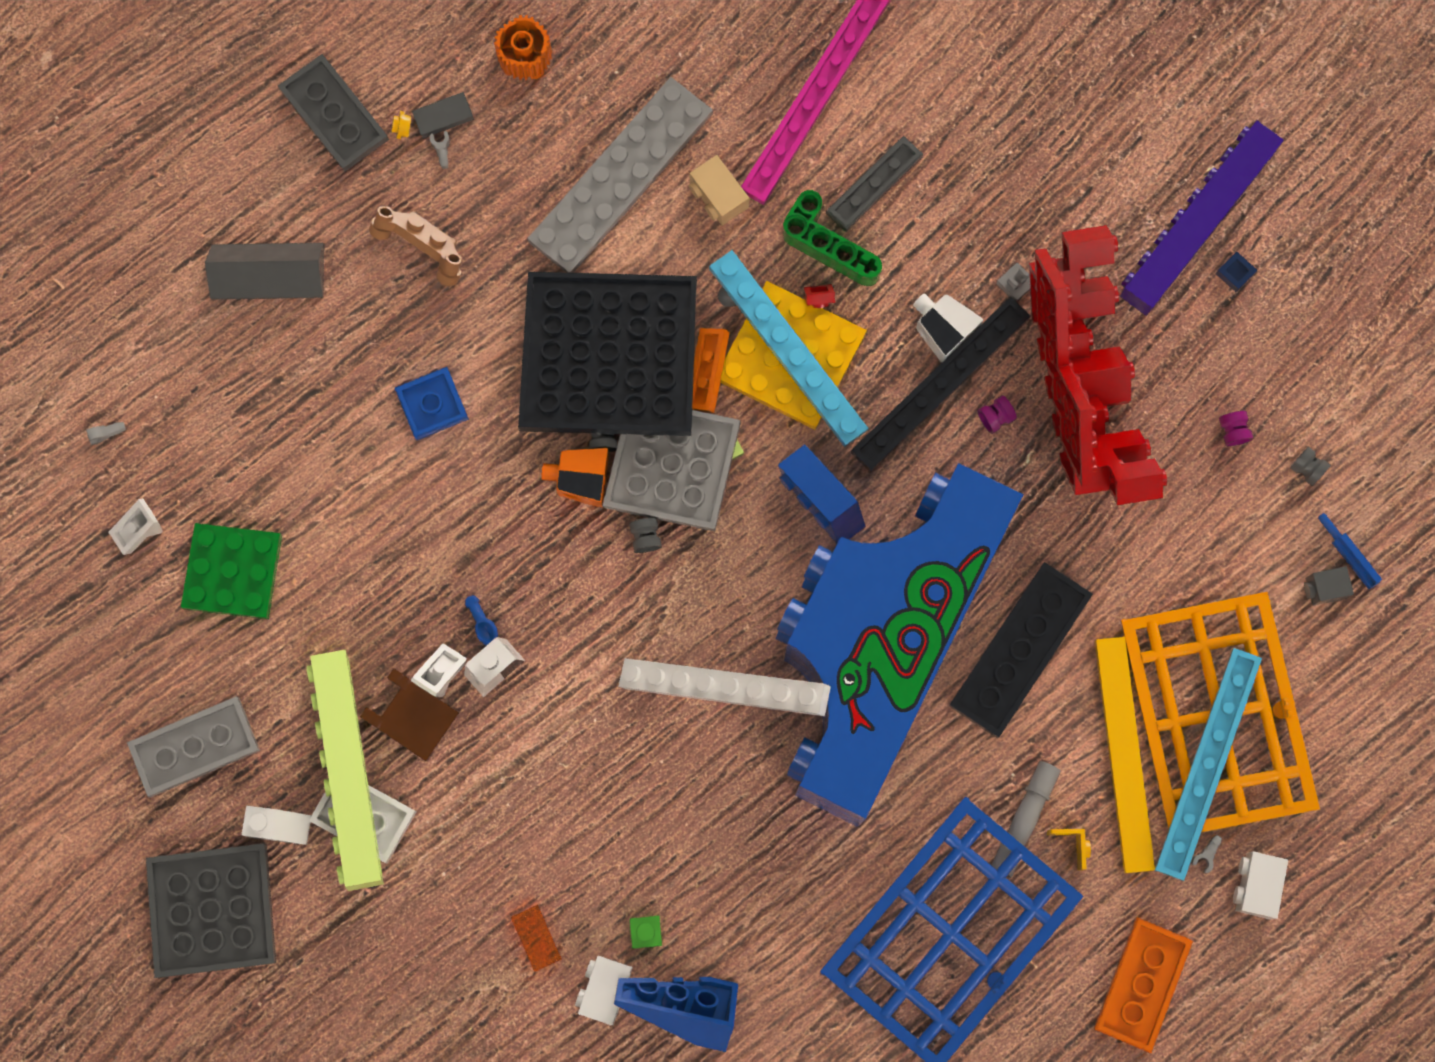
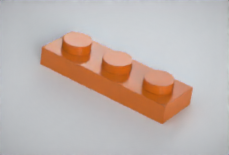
(708, 368)

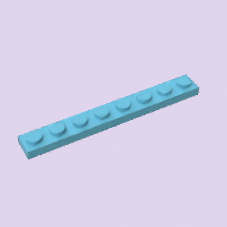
(788, 348)
(1208, 764)

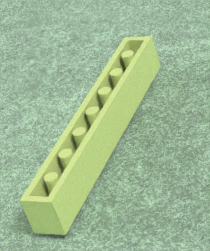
(346, 771)

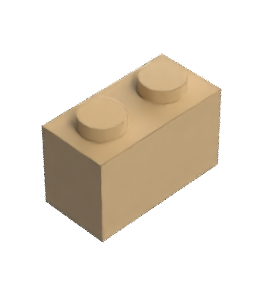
(718, 190)

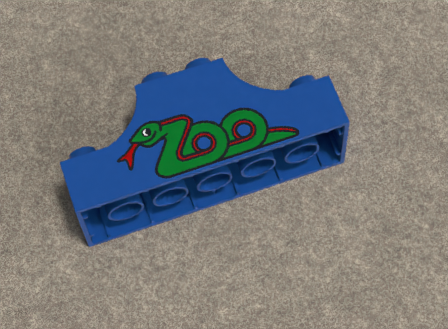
(881, 632)

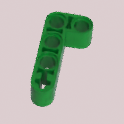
(835, 243)

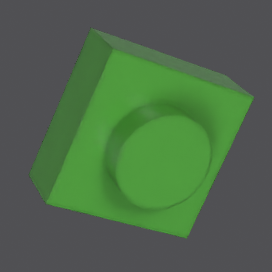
(645, 932)

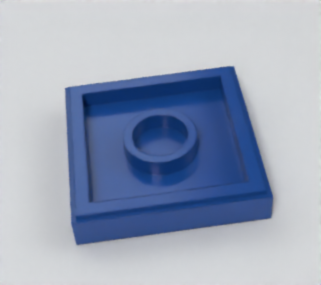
(431, 403)

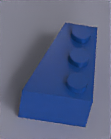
(821, 494)

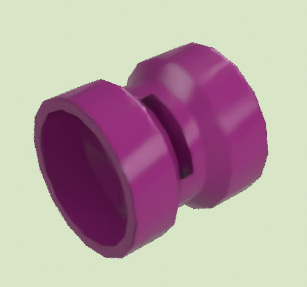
(997, 414)
(1236, 428)

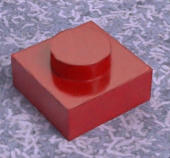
(819, 296)

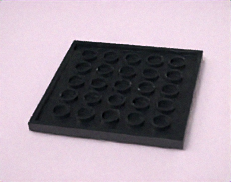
(608, 354)

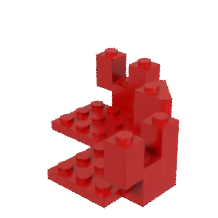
(1088, 380)

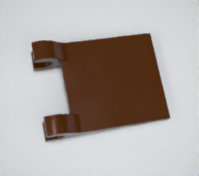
(413, 717)

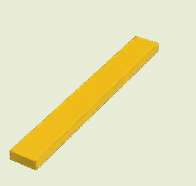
(1124, 755)

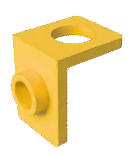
(1083, 846)

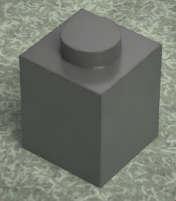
(1328, 586)

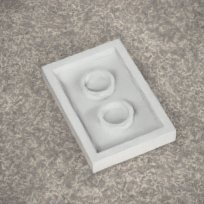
(389, 815)

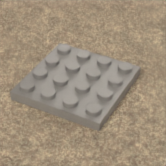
(675, 475)

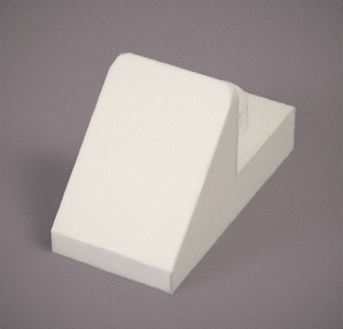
(135, 527)
(439, 671)

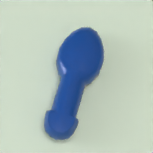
(484, 628)

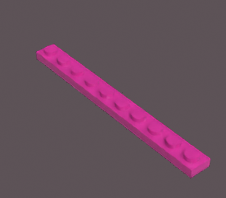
(812, 99)

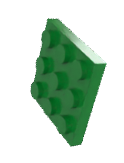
(231, 571)

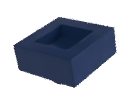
(1236, 271)

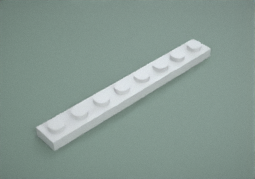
(725, 686)

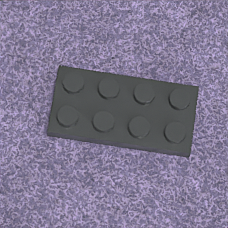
(333, 112)

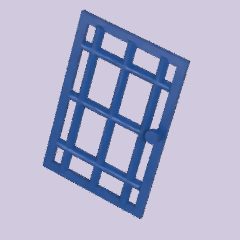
(951, 933)

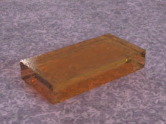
(536, 938)

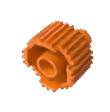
(527, 61)

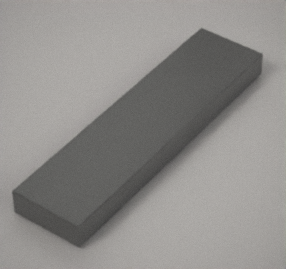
(874, 183)

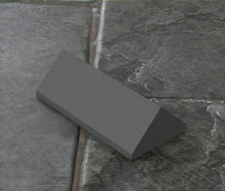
(265, 271)

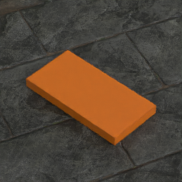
(1143, 985)

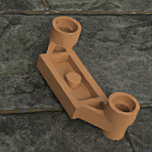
(423, 236)

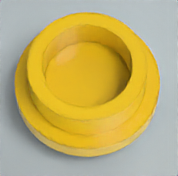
(401, 125)

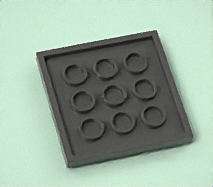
(210, 910)

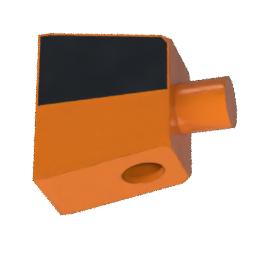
(580, 475)

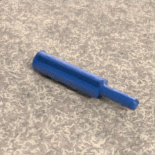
(1351, 554)

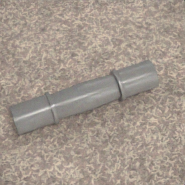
(1029, 809)

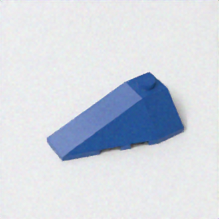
(689, 1009)

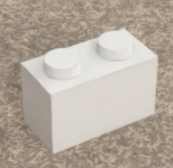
(1260, 885)
(599, 996)

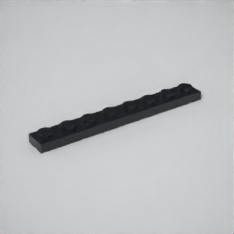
(940, 384)

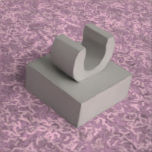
(1015, 282)

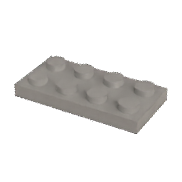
(193, 746)

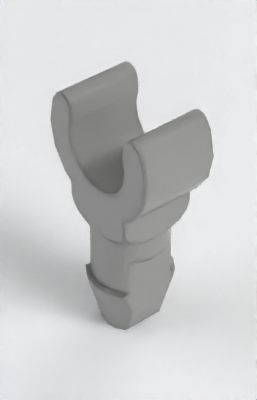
(441, 149)
(101, 433)
(1208, 853)

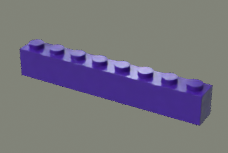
(1201, 218)

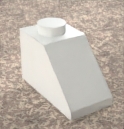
(276, 825)

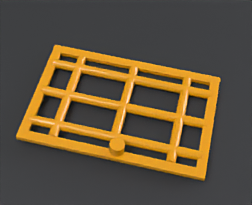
(1283, 709)

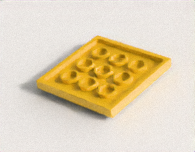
(758, 373)

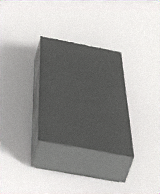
(443, 115)

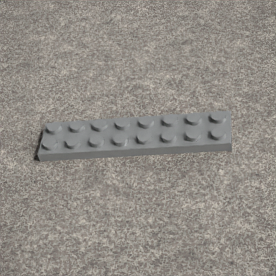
(620, 176)

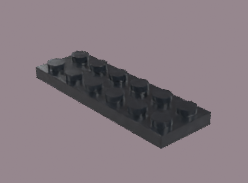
(1020, 650)

